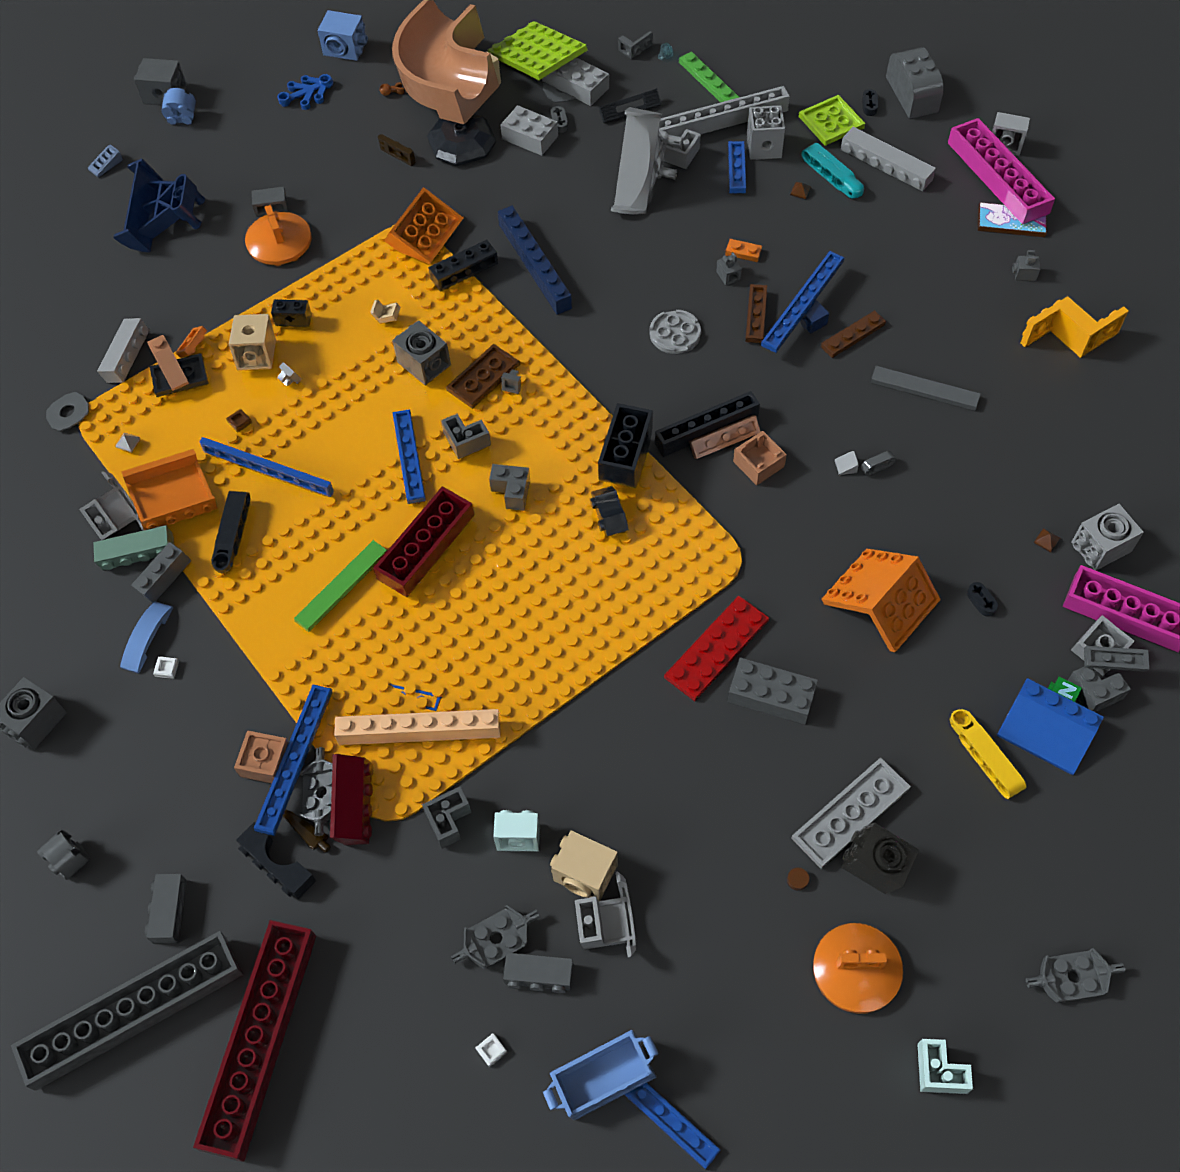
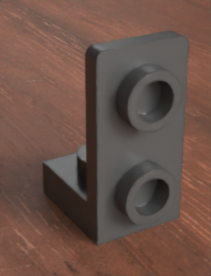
(632, 49)

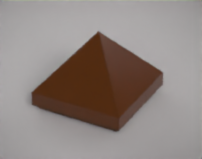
(800, 190)
(1047, 540)

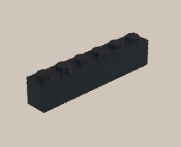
(677, 435)

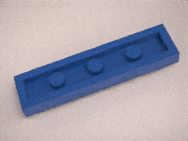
(736, 163)

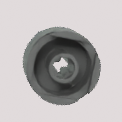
(64, 854)

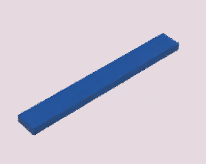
(802, 302)
(267, 467)
(293, 760)

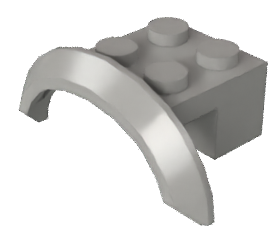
(110, 510)
(607, 920)

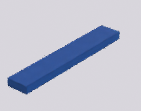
(409, 456)
(674, 1124)

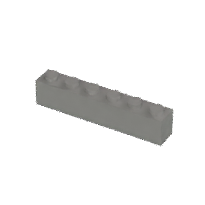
(888, 158)

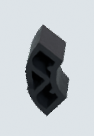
(609, 511)

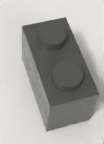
(272, 196)

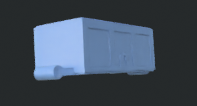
(602, 1075)

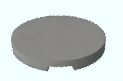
(675, 331)

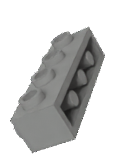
(123, 350)

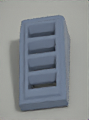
(109, 156)

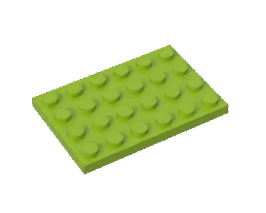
(537, 50)

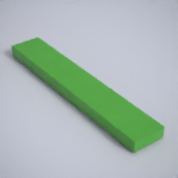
(340, 586)

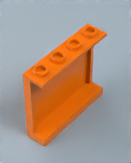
(169, 490)

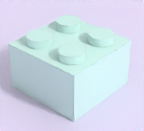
(516, 831)

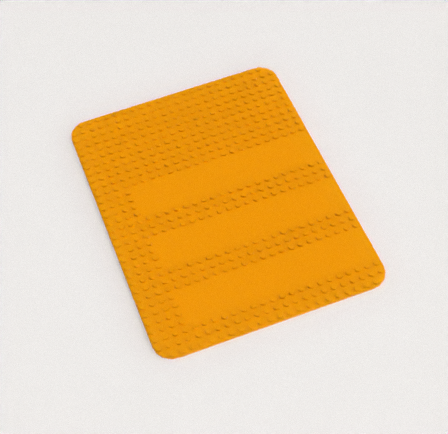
(520, 600)

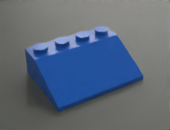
(1050, 726)

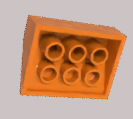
(424, 227)

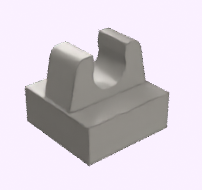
(287, 375)

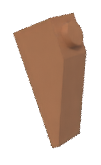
(167, 362)

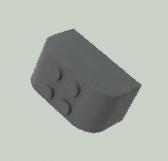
(915, 82)

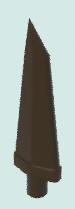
(307, 832)

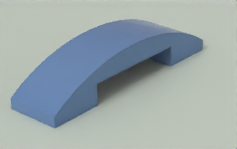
(142, 636)

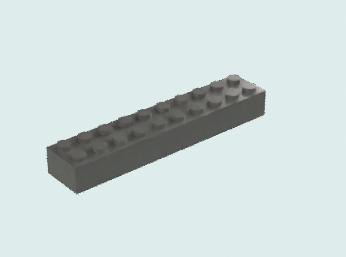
(126, 1011)

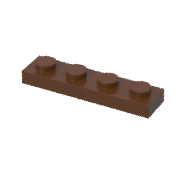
(756, 313)
(853, 334)

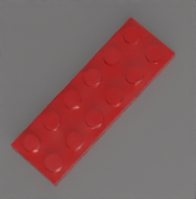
(716, 648)

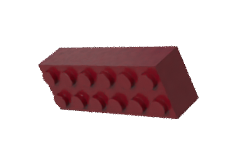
(424, 541)

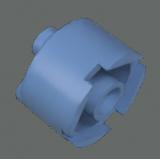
(178, 106)

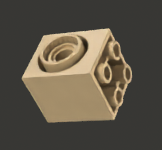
(252, 342)
(584, 865)

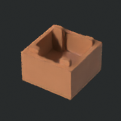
(759, 457)
(260, 756)

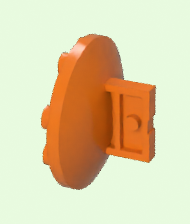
(278, 237)
(858, 968)

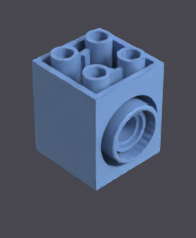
(342, 35)

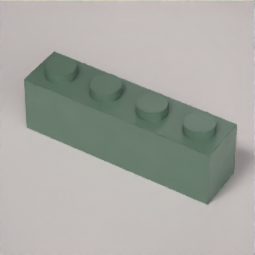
(131, 547)

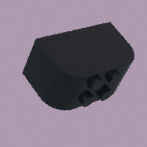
(626, 446)

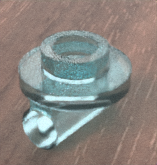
(666, 51)

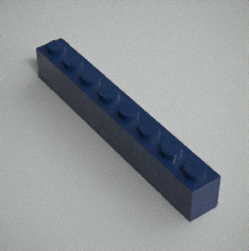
(534, 260)

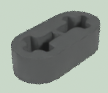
(560, 119)
(878, 463)

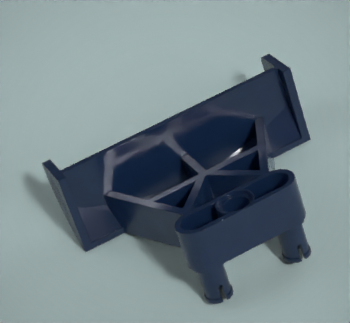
(156, 206)

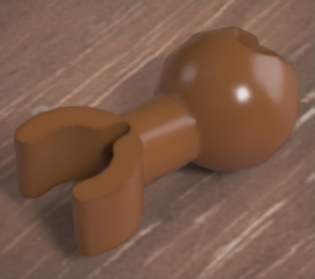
(386, 89)

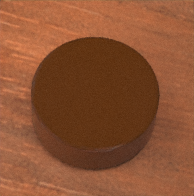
(798, 879)

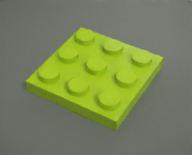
(831, 119)

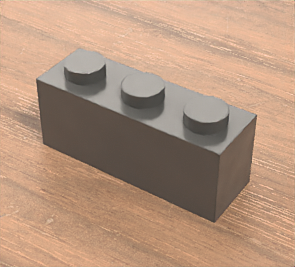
(161, 572)
(166, 908)
(538, 972)

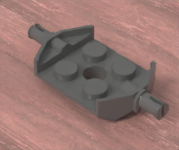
(316, 778)
(506, 923)
(1090, 967)

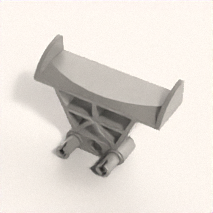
(642, 160)

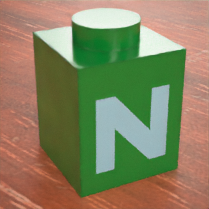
(1065, 688)

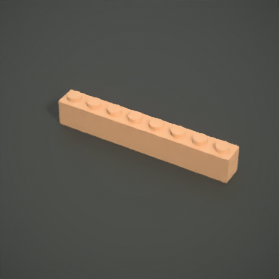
(417, 727)

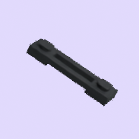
(609, 112)

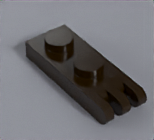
(396, 150)

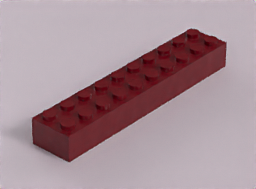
(255, 1042)

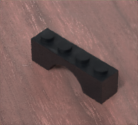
(292, 877)

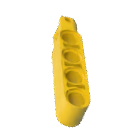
(987, 754)

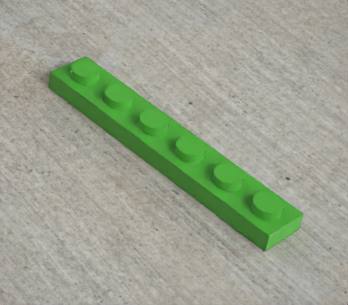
(707, 77)

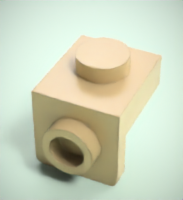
(385, 313)

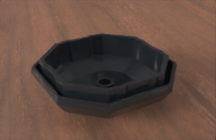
(461, 142)

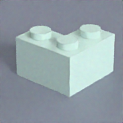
(937, 1074)

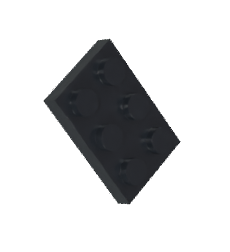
(193, 369)

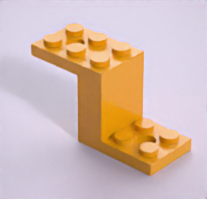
(1073, 326)

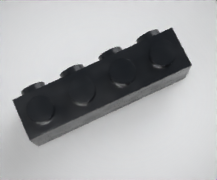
(463, 265)

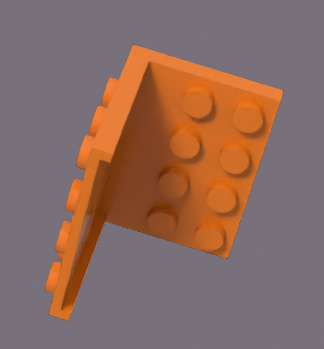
(890, 590)

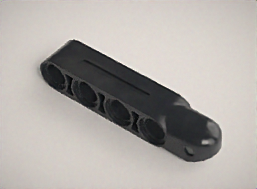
(230, 530)

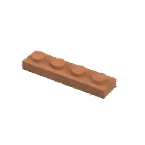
(724, 436)

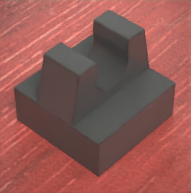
(511, 382)

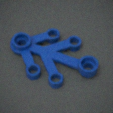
(321, 83)

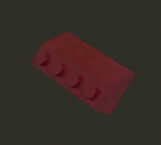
(351, 800)

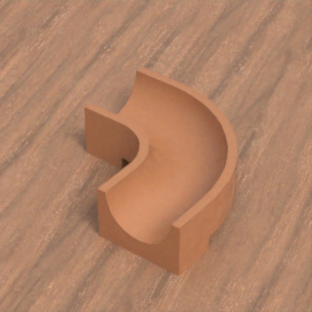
(440, 61)

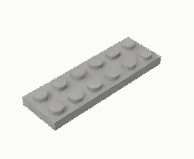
(850, 811)

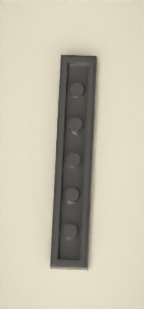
(925, 388)

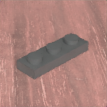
(1116, 658)

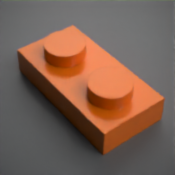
(743, 250)
(188, 346)

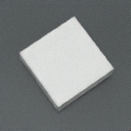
(166, 667)
(491, 1050)

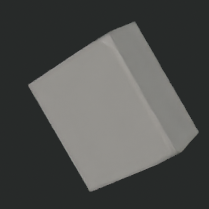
(847, 463)

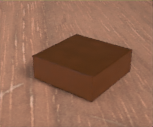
(239, 420)

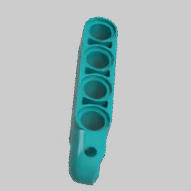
(832, 170)

